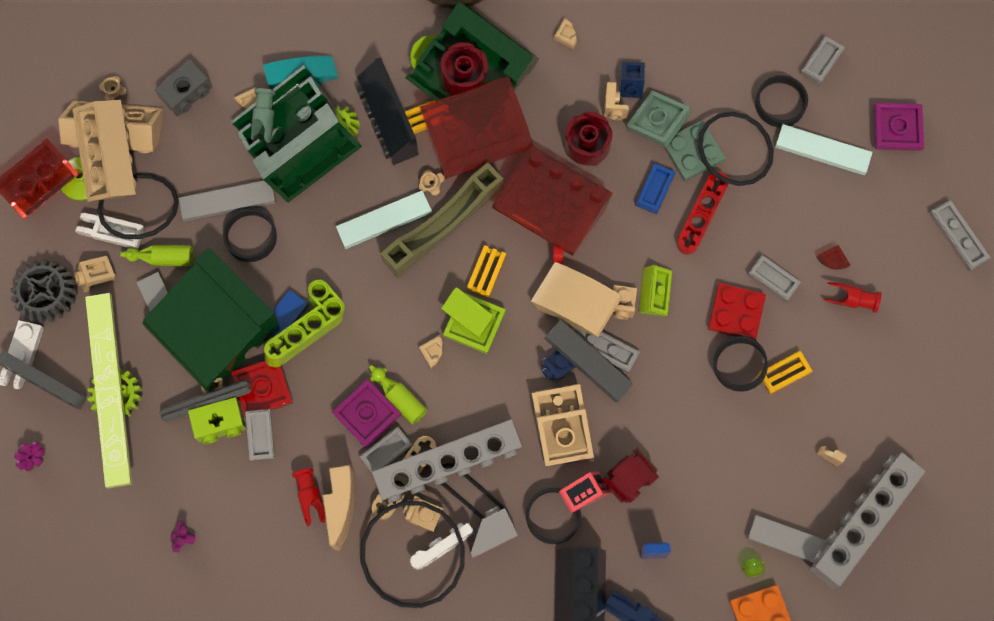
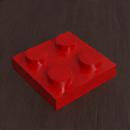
(737, 311)
(267, 385)

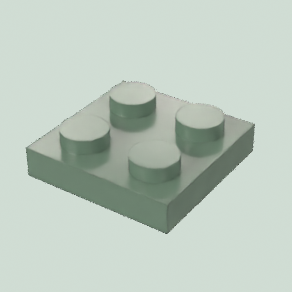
(659, 118)
(685, 153)

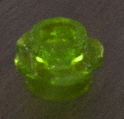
(753, 567)

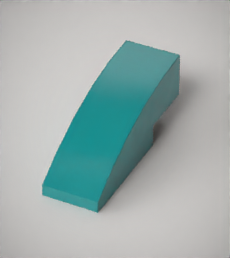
(319, 66)

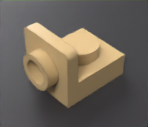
(611, 105)
(93, 272)
(626, 306)
(422, 516)

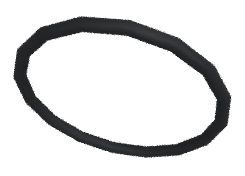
(710, 168)
(147, 234)

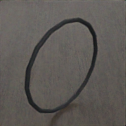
(459, 538)

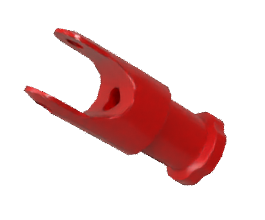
(857, 298)
(308, 494)

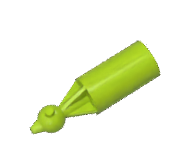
(162, 255)
(399, 396)

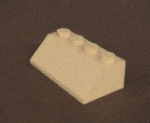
(141, 124)
(104, 150)

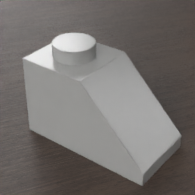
(493, 531)

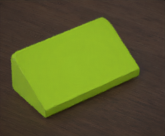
(655, 291)
(467, 312)

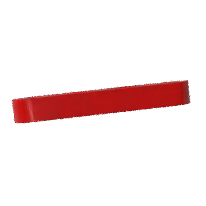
(703, 213)

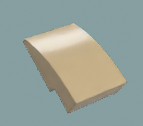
(576, 299)
(562, 424)
(340, 505)

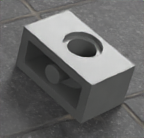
(184, 77)

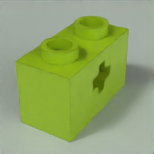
(205, 417)

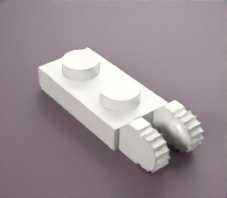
(102, 234)
(24, 347)
(440, 547)

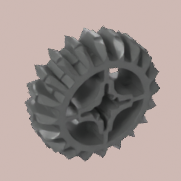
(29, 308)

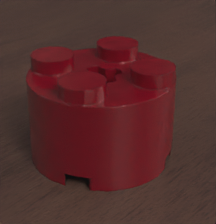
(462, 56)
(588, 126)
(630, 476)

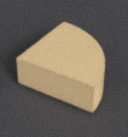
(566, 34)
(246, 99)
(432, 351)
(835, 458)

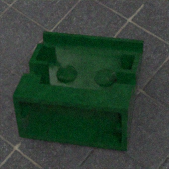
(463, 24)
(306, 136)
(210, 320)

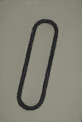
(475, 484)

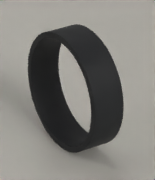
(785, 80)
(249, 212)
(735, 340)
(549, 490)

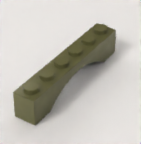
(469, 199)

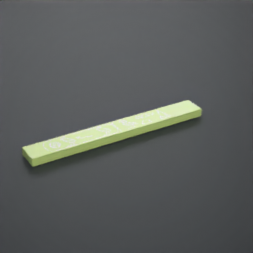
(108, 391)

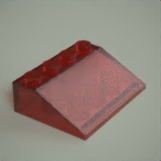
(476, 127)
(552, 200)

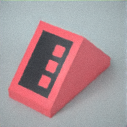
(584, 491)

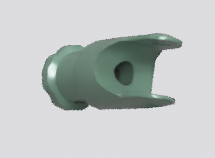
(263, 114)

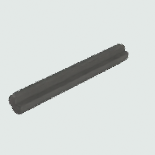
(227, 392)

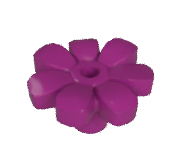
(29, 455)
(181, 537)

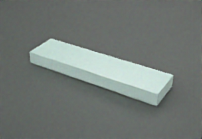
(823, 149)
(384, 219)

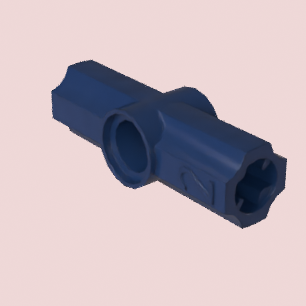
(626, 610)

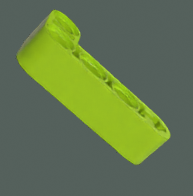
(302, 330)

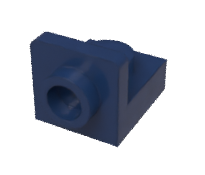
(632, 79)
(556, 366)

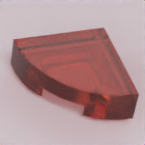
(834, 259)

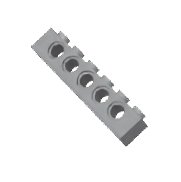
(503, 433)
(907, 475)

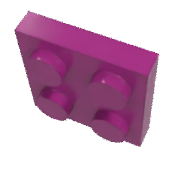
(898, 126)
(366, 413)

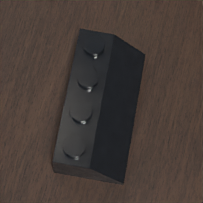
(387, 113)
(580, 584)

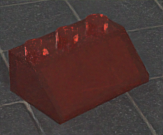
(36, 178)

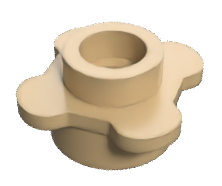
(109, 83)
(429, 176)

